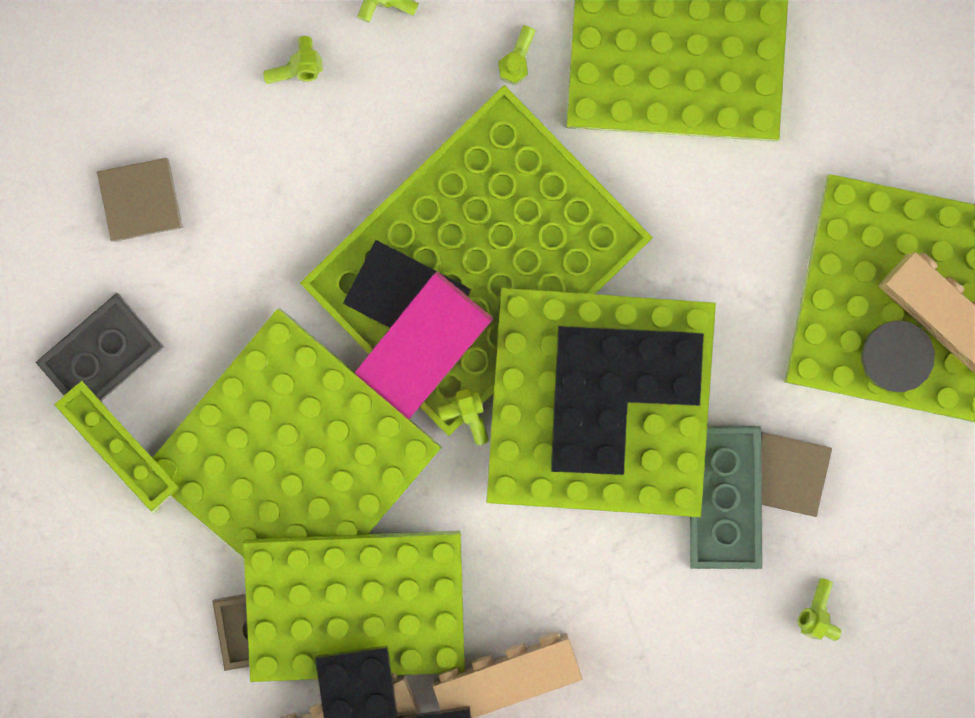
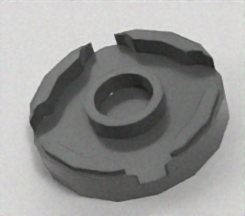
(897, 356)

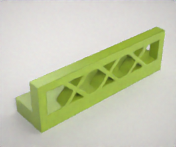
(116, 446)

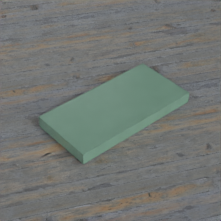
(731, 512)

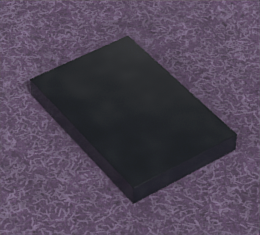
(389, 284)

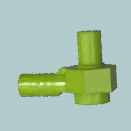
(368, 7)
(304, 64)
(514, 65)
(468, 406)
(815, 619)

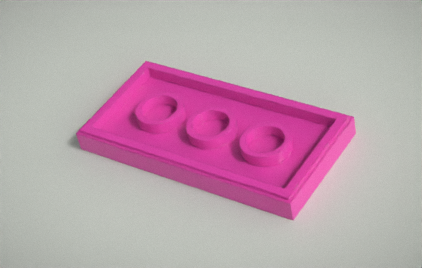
(423, 345)

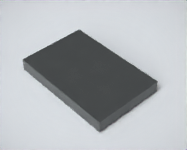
(101, 350)

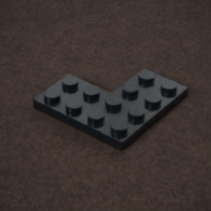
(599, 376)
(363, 686)

